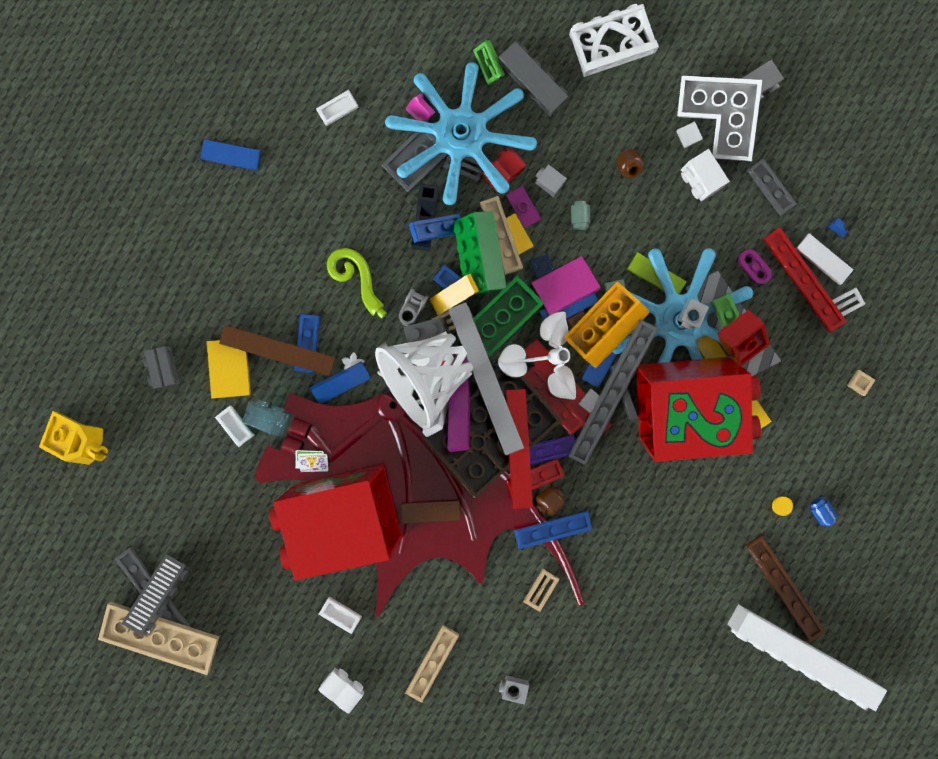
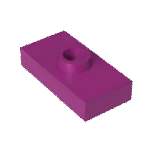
(523, 207)

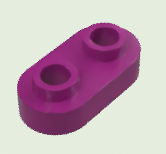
(755, 266)

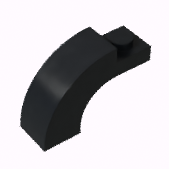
(426, 209)

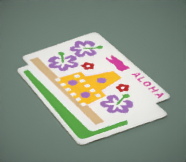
(311, 461)

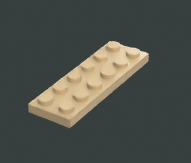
(167, 642)

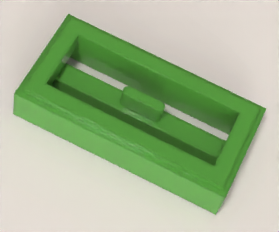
(490, 60)

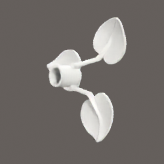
(553, 330)

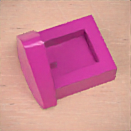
(420, 109)

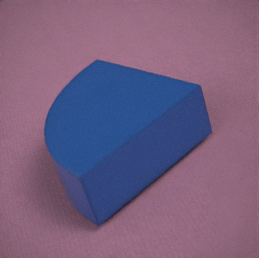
(837, 226)

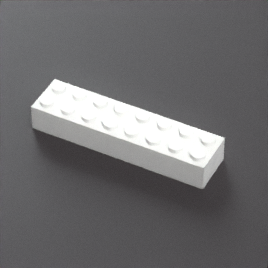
(806, 659)

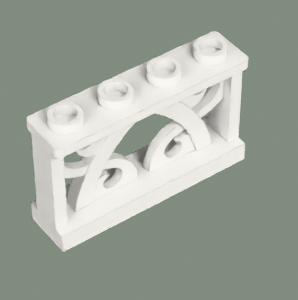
(638, 50)

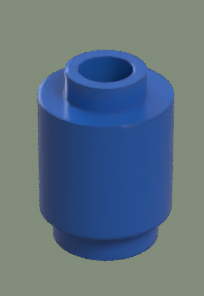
(823, 512)

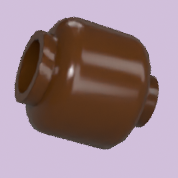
(630, 163)
(550, 501)

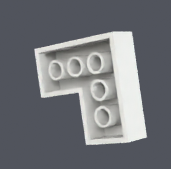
(732, 104)

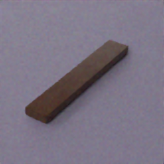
(277, 350)
(785, 588)

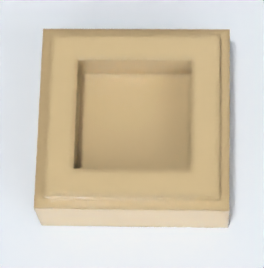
(861, 382)

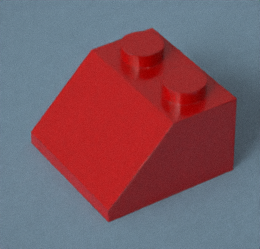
(744, 338)

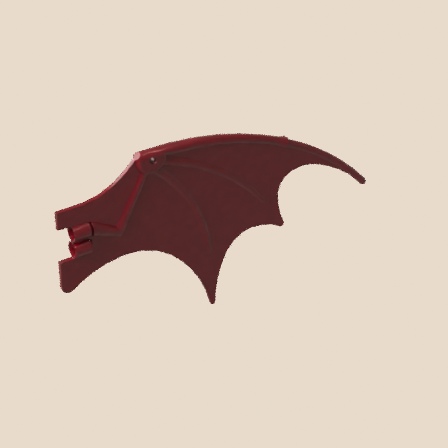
(377, 435)

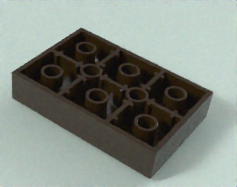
(486, 459)

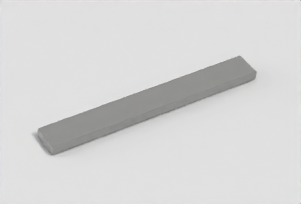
(486, 379)

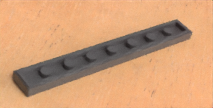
(613, 391)

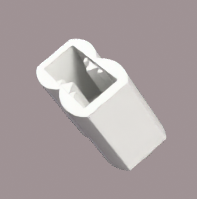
(342, 690)

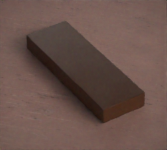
(430, 511)

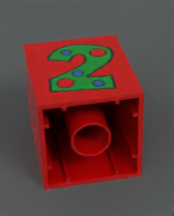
(697, 409)
(336, 523)

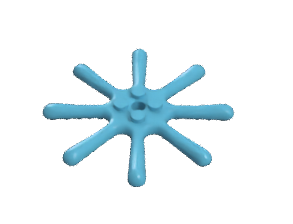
(456, 144)
(669, 311)

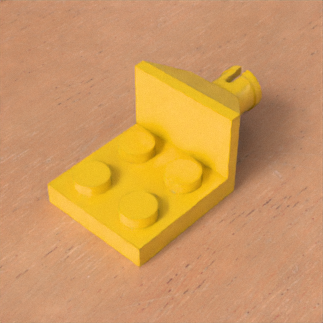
(73, 440)

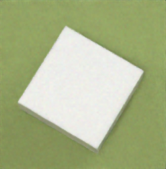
(689, 134)

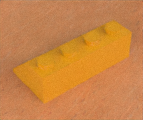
(606, 324)

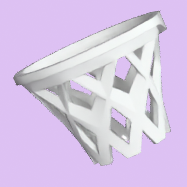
(426, 376)

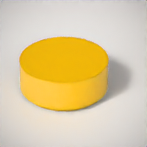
(782, 506)

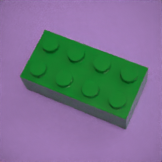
(480, 251)
(506, 314)

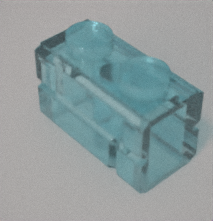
(265, 418)

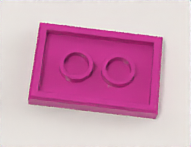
(566, 286)

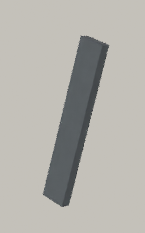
(139, 576)

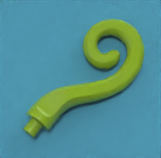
(370, 301)

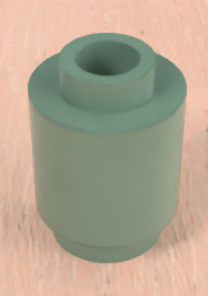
(580, 215)

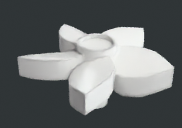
(352, 361)

